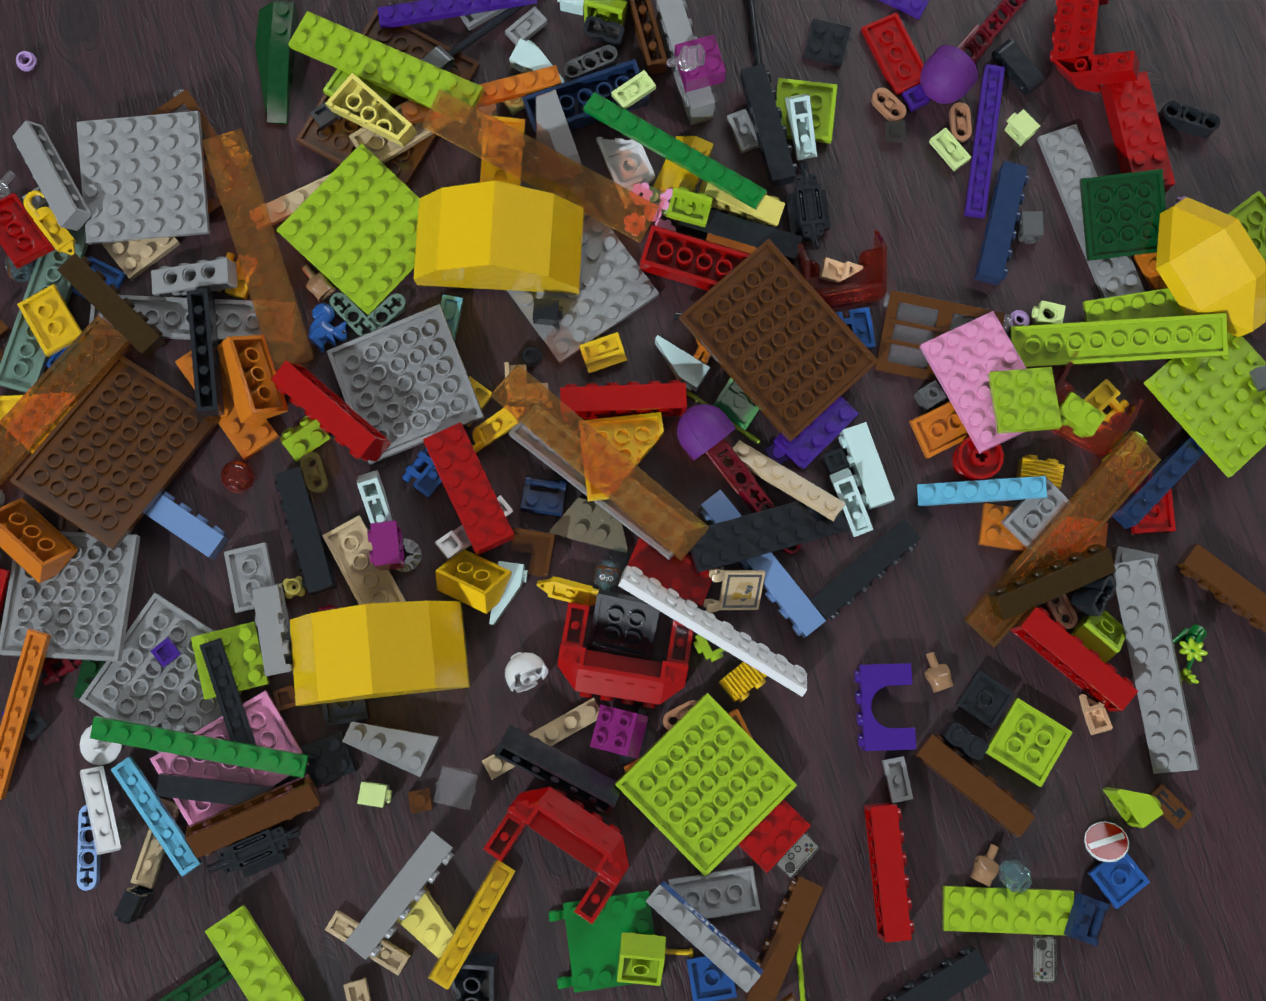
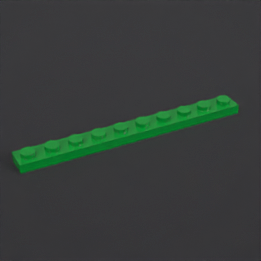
(675, 151)
(199, 746)

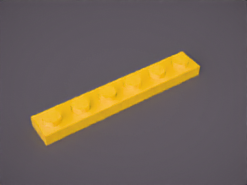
(471, 924)

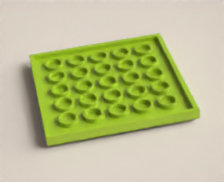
(358, 229)
(1217, 402)
(705, 784)

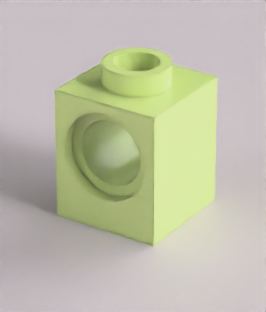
(1021, 127)
(1055, 310)
(374, 794)

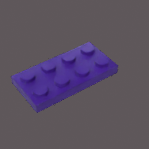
(818, 434)

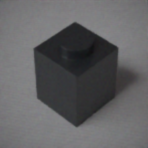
(547, 312)

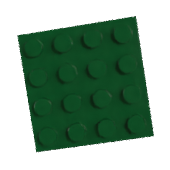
(1122, 213)

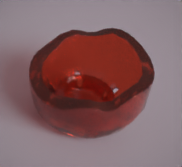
(237, 476)

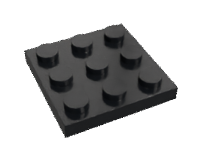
(623, 625)

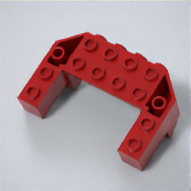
(1075, 48)
(621, 675)
(574, 832)

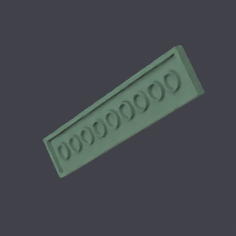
(23, 357)

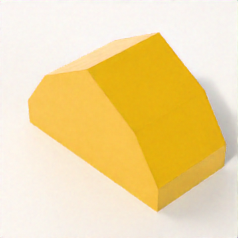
(499, 239)
(378, 651)

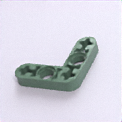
(371, 320)

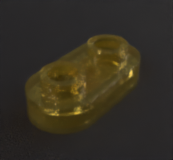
(314, 473)

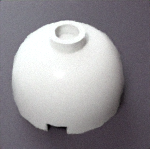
(524, 671)

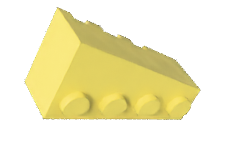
(366, 108)
(767, 213)
(428, 924)

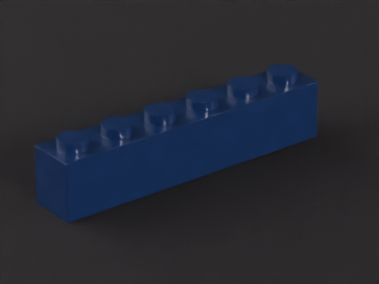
(1001, 222)
(1158, 482)

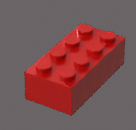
(672, 573)

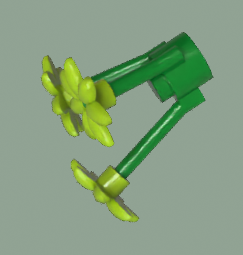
(1192, 647)

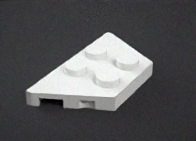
(626, 161)

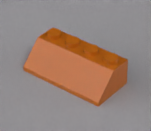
(249, 378)
(33, 541)

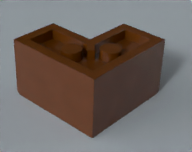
(540, 547)

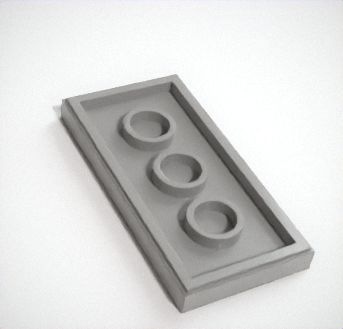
(719, 892)

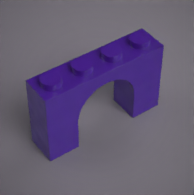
(874, 735)

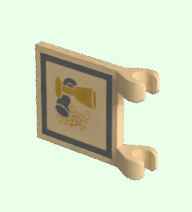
(739, 590)

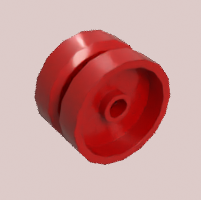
(980, 468)

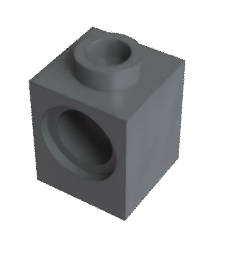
(1030, 226)
(929, 396)

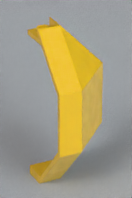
(1212, 265)

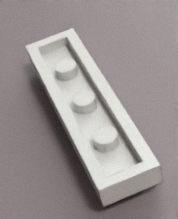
(100, 810)

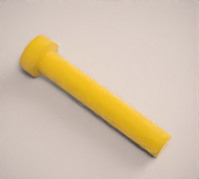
(679, 952)

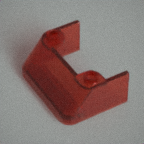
(862, 287)
(1107, 434)

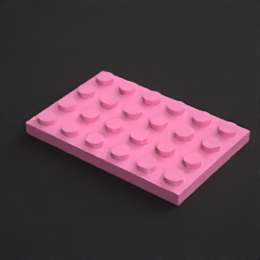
(962, 367)
(268, 731)

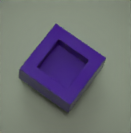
(915, 98)
(776, 454)
(166, 652)

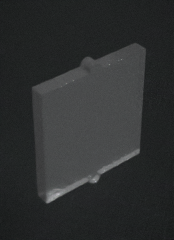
(456, 788)

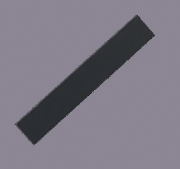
(227, 692)
(207, 789)

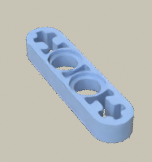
(84, 847)

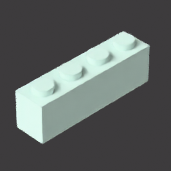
(866, 466)

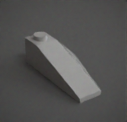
(553, 127)

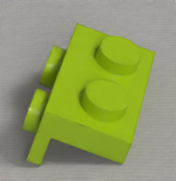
(689, 206)
(1080, 415)
(303, 437)
(703, 647)

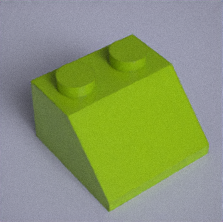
(607, 10)
(1101, 634)
(1134, 807)
(641, 959)

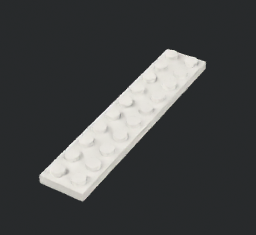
(712, 629)

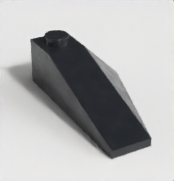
(478, 978)

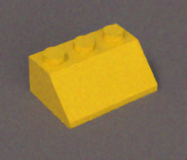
(674, 176)
(473, 580)

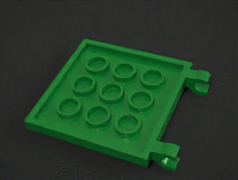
(596, 947)

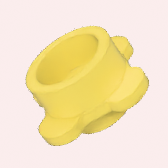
(289, 583)

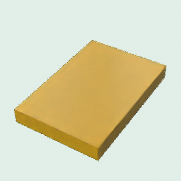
(50, 320)

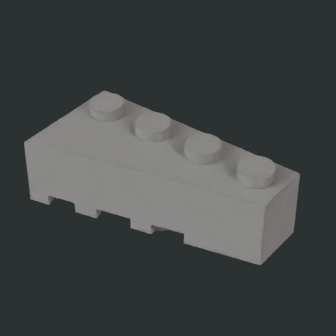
(273, 628)
(398, 747)

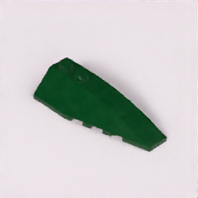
(275, 58)

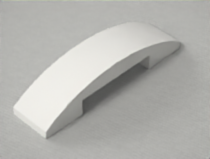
(457, 540)

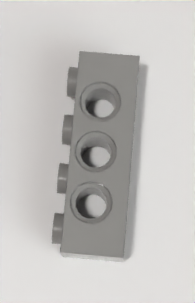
(224, 277)

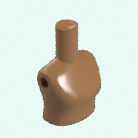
(318, 284)
(938, 674)
(985, 867)

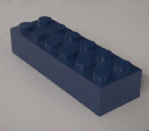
(576, 93)

